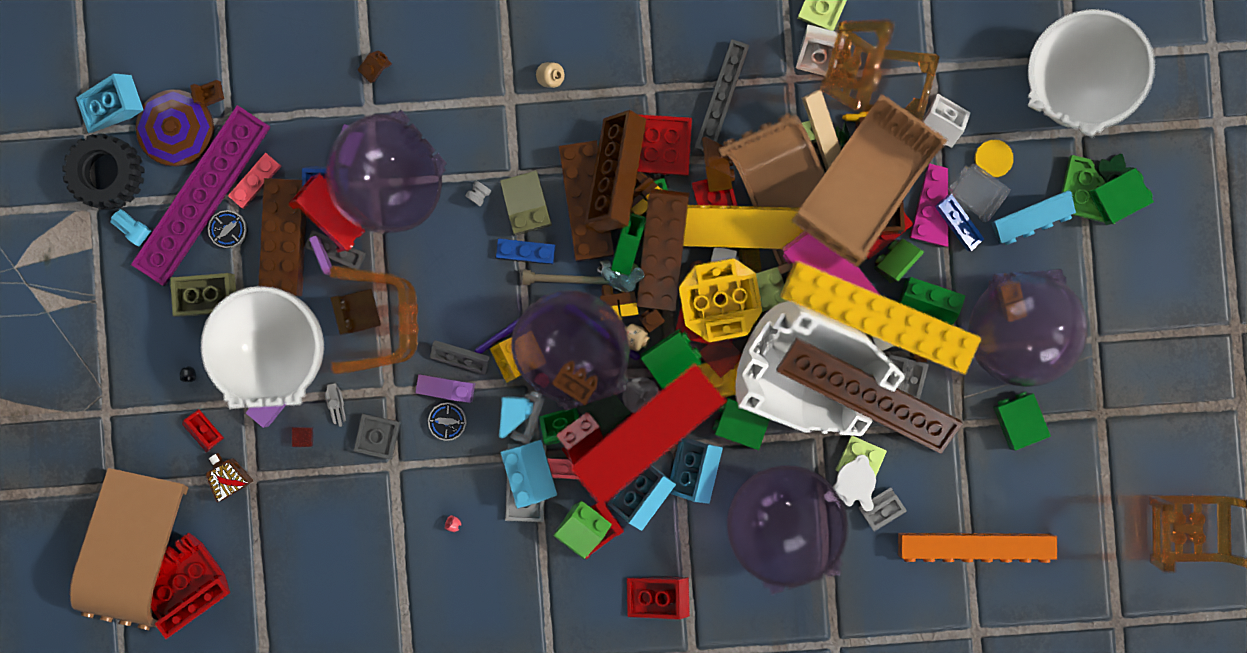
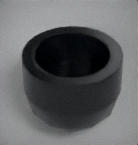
(187, 374)

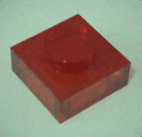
(302, 436)

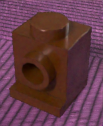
(651, 319)

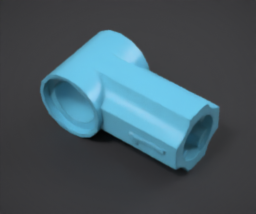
(134, 230)

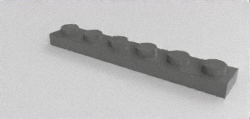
(723, 92)

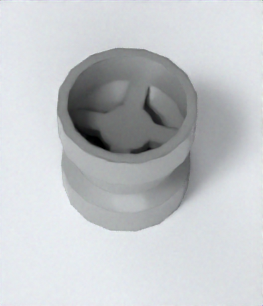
(478, 193)

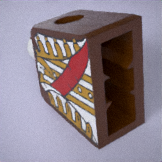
(226, 477)

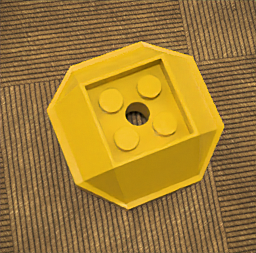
(725, 319)

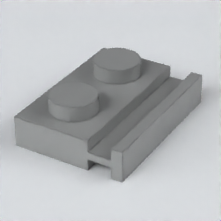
(886, 509)

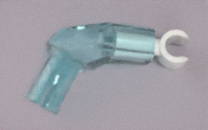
(622, 282)

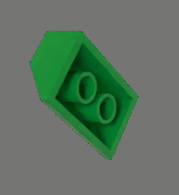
(932, 300)

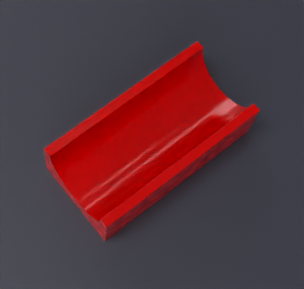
(648, 434)

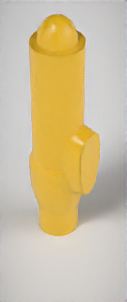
(854, 117)

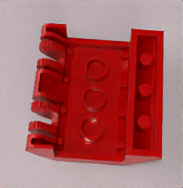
(186, 585)

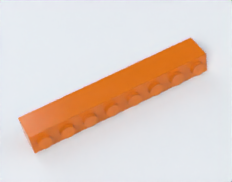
(977, 546)

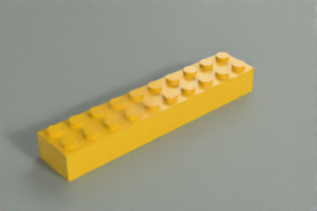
(880, 317)

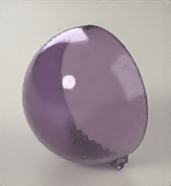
(384, 174)
(1029, 327)
(567, 329)
(788, 527)

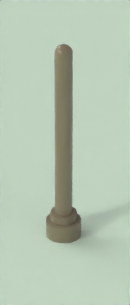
(530, 277)

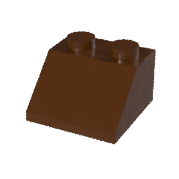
(717, 167)

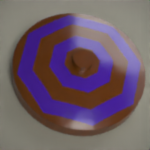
(174, 128)

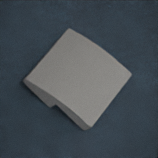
(914, 374)

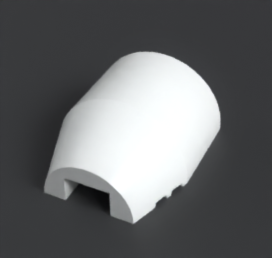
(789, 402)

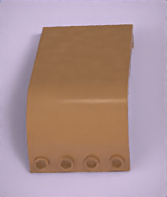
(777, 167)
(868, 180)
(125, 548)

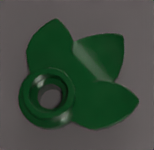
(842, 135)
(1113, 168)

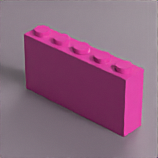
(817, 255)

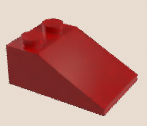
(658, 597)

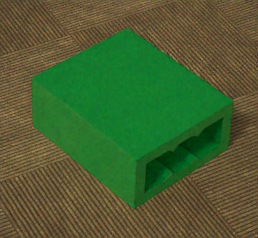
(1121, 196)
(628, 244)
(671, 358)
(1021, 420)
(740, 425)

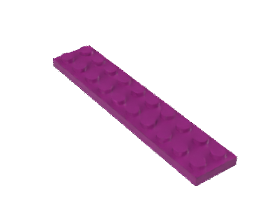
(200, 195)

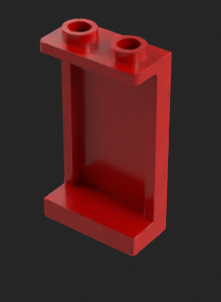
(317, 204)

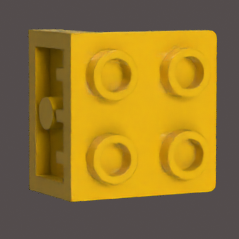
(504, 358)

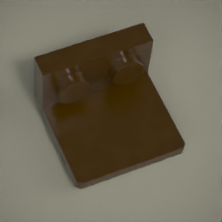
(355, 312)

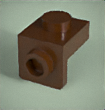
(374, 65)
(207, 93)

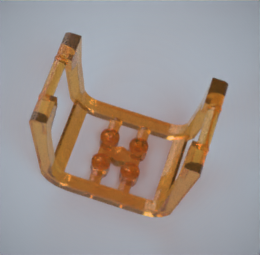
(847, 66)
(407, 319)
(1173, 514)

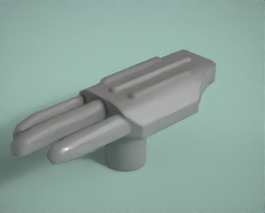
(335, 401)

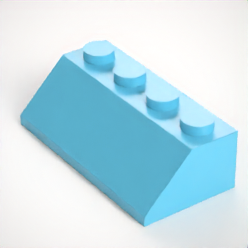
(1033, 217)

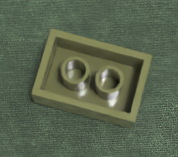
(200, 293)

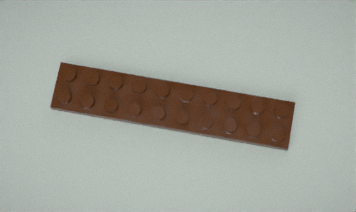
(863, 394)

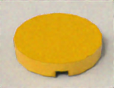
(994, 157)

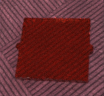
(721, 356)

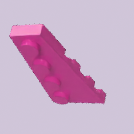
(928, 222)

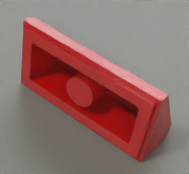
(202, 430)

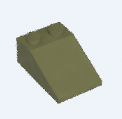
(525, 203)

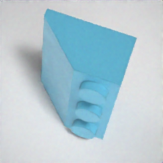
(513, 413)
(695, 470)
(529, 473)
(642, 497)

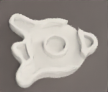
(856, 482)

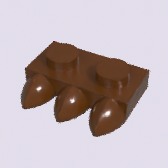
(574, 383)

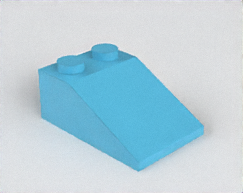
(109, 102)

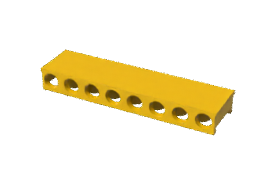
(740, 226)

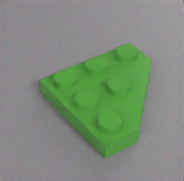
(1080, 179)

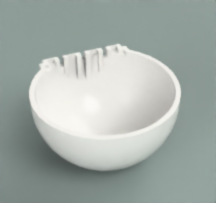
(1090, 70)
(262, 348)

